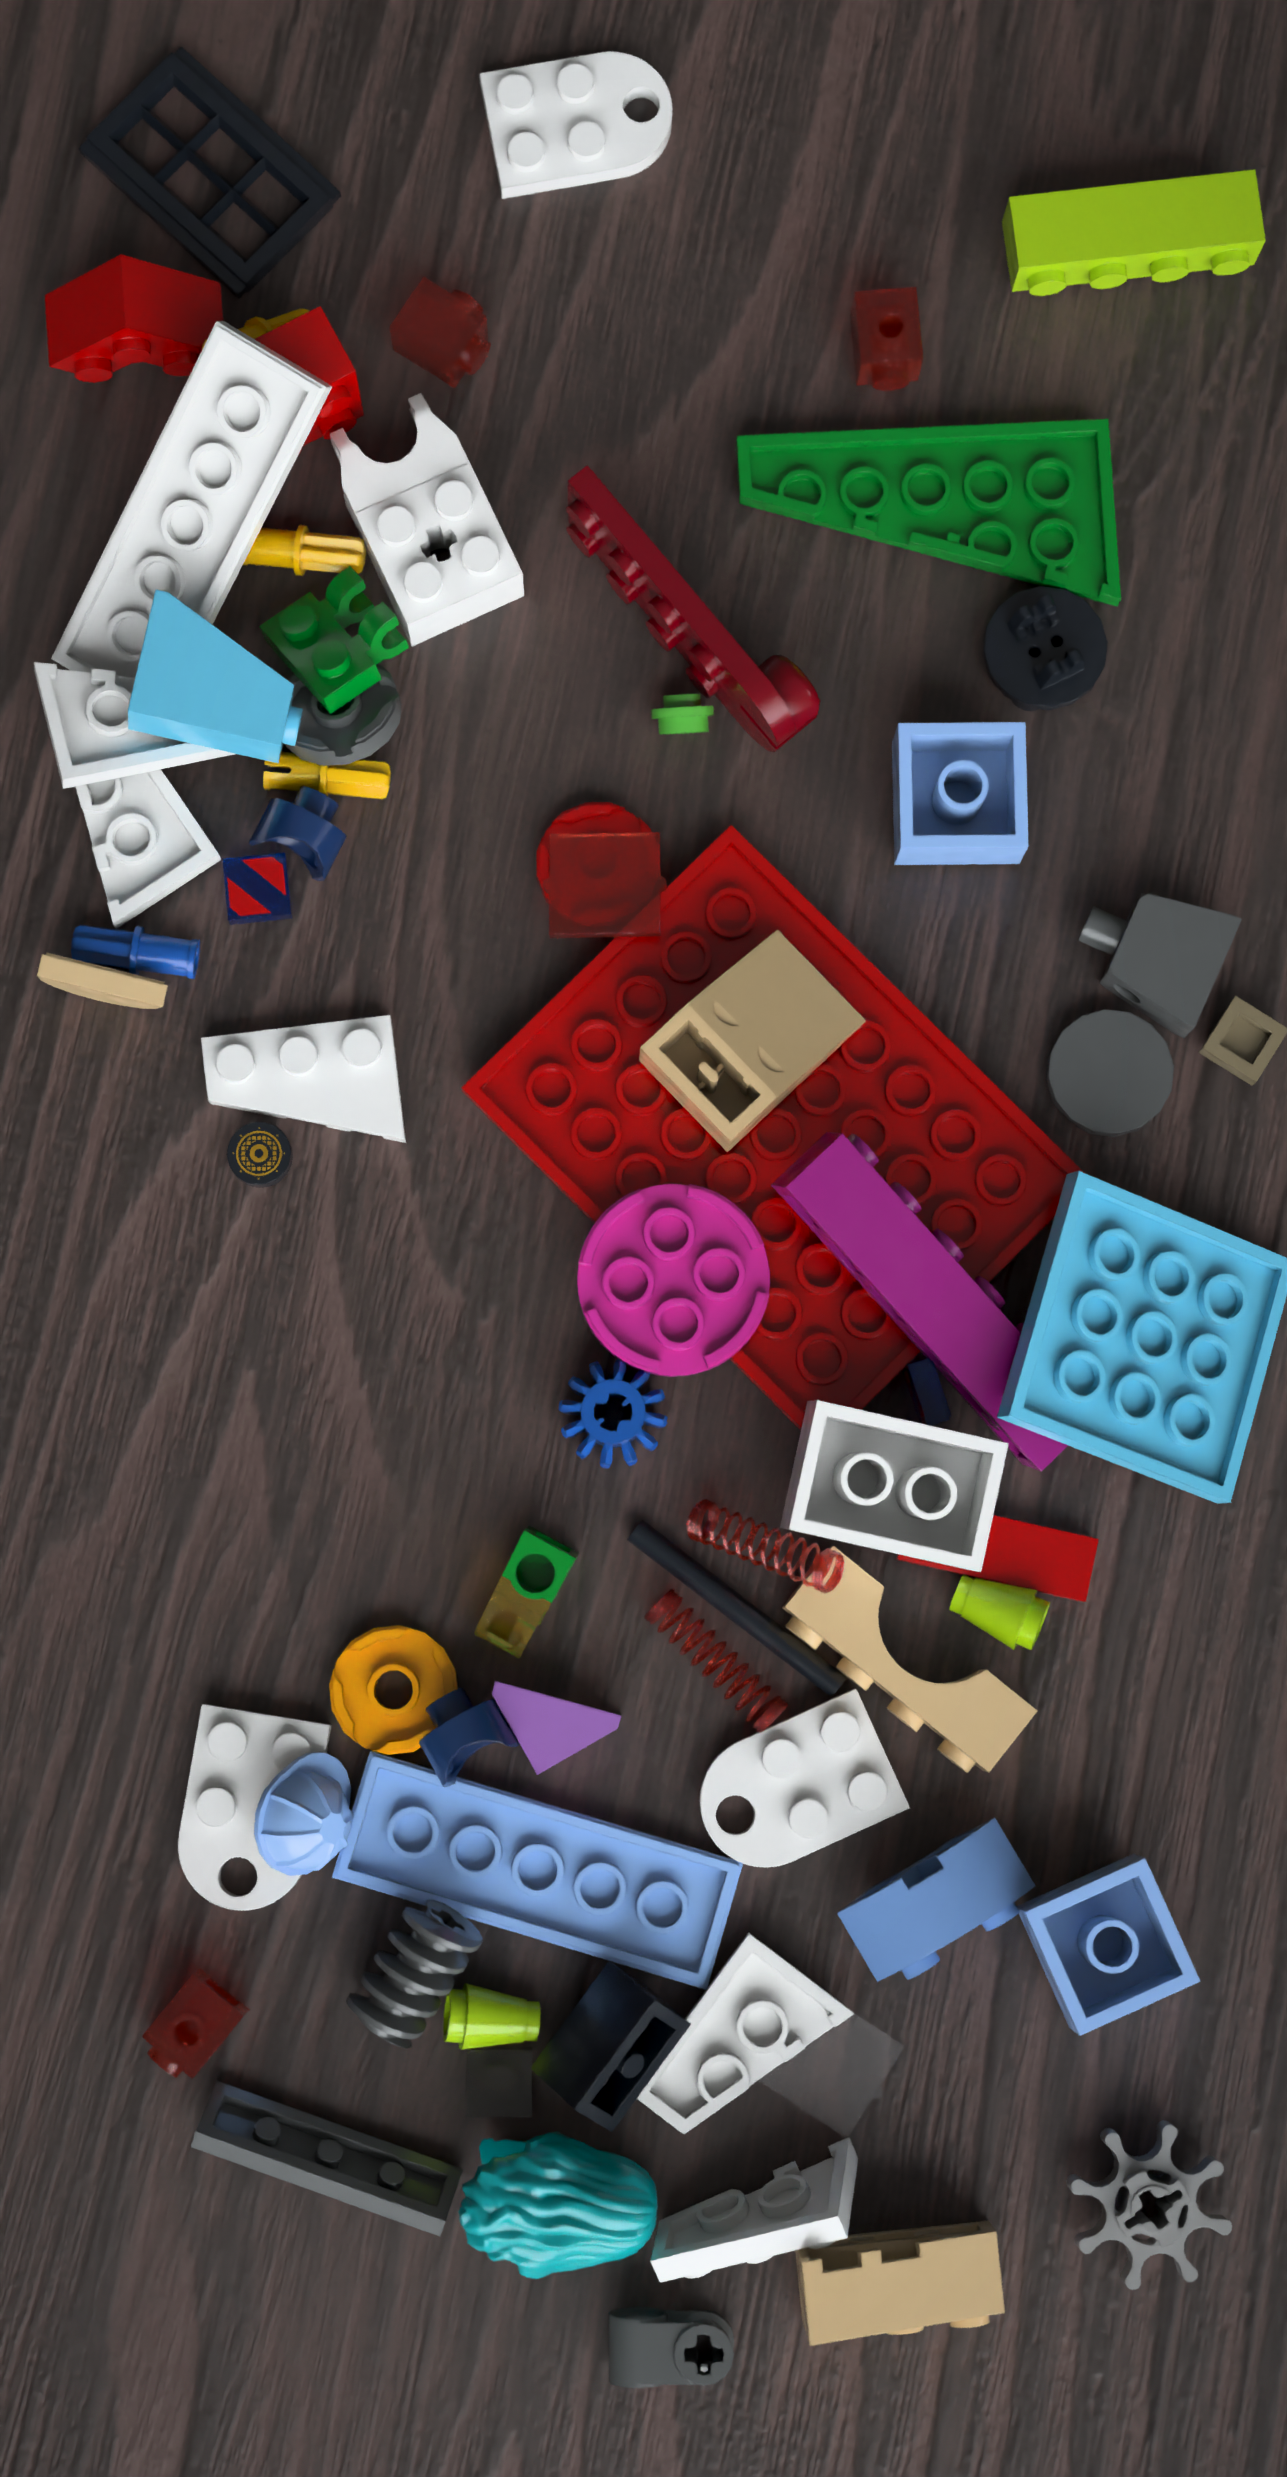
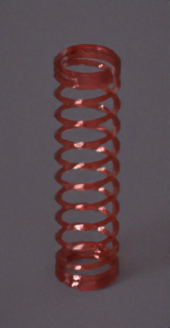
(819, 1567)
(775, 1706)

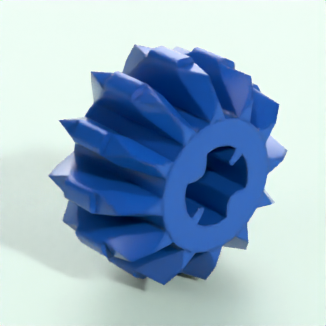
(599, 1397)

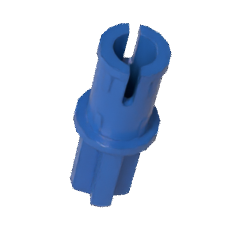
(136, 950)

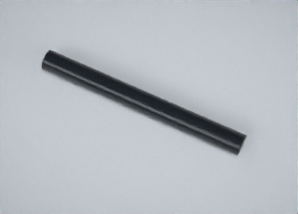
(737, 1608)

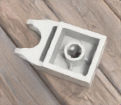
(425, 506)

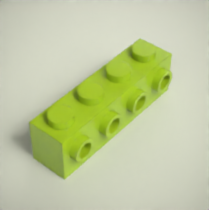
(1133, 232)

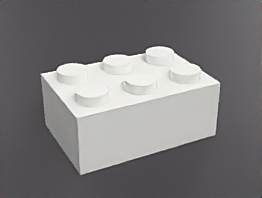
(894, 1485)

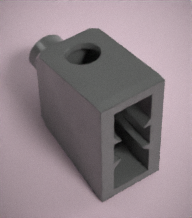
(1162, 956)

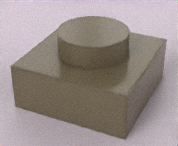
(1243, 1040)

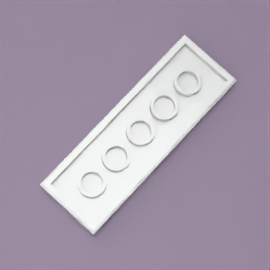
(196, 498)

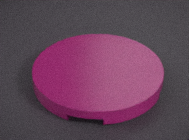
(673, 1279)

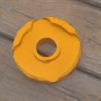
(355, 1683)

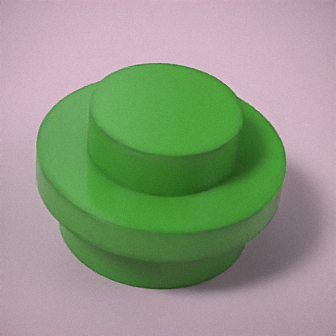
(682, 714)

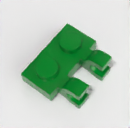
(320, 651)

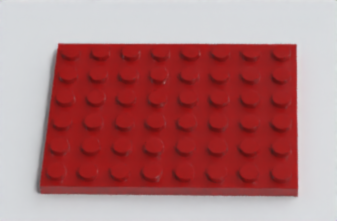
(939, 1126)

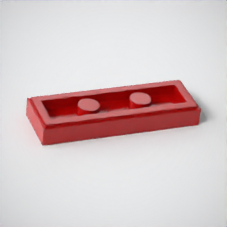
(1032, 1558)

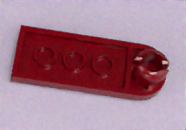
(765, 699)

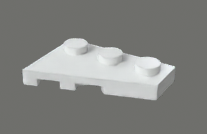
(91, 729)
(142, 841)
(739, 2031)

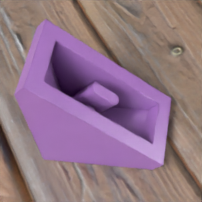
(551, 1726)

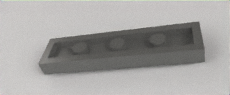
(327, 2158)

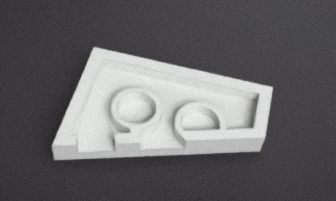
(311, 1073)
(783, 2216)

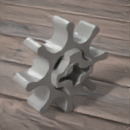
(1166, 2229)

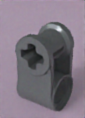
(658, 2346)

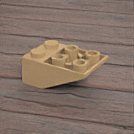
(749, 1039)

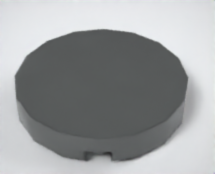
(350, 731)
(1109, 1073)

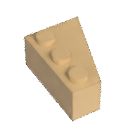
(900, 2282)

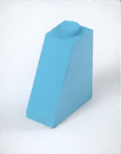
(208, 688)

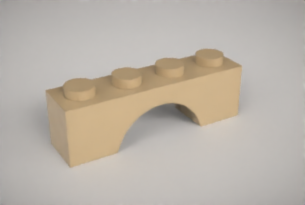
(973, 1714)

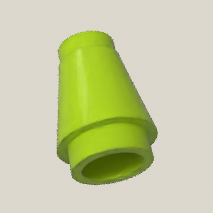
(1001, 1610)
(488, 2018)

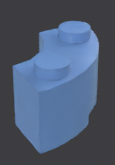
(937, 1901)

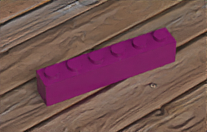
(913, 1278)

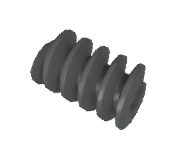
(416, 1973)

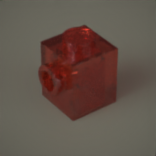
(441, 332)
(886, 337)
(193, 2025)

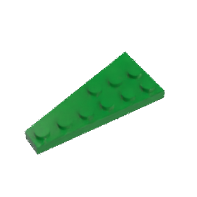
(985, 496)

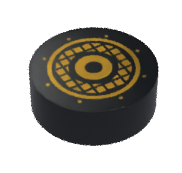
(259, 1154)

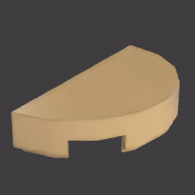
(101, 982)

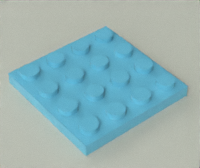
(1146, 1338)

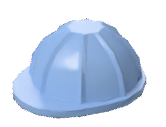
(304, 1815)

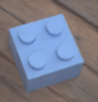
(959, 793)
(1107, 1944)

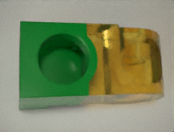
(525, 1591)

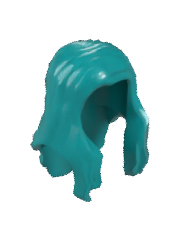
(556, 2204)

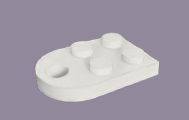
(568, 123)
(230, 1768)
(806, 1783)

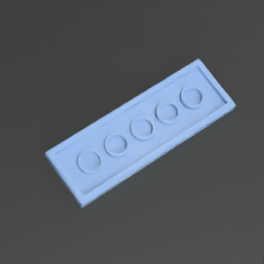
(539, 1870)

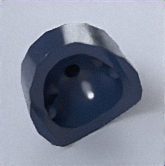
(303, 829)
(461, 1732)

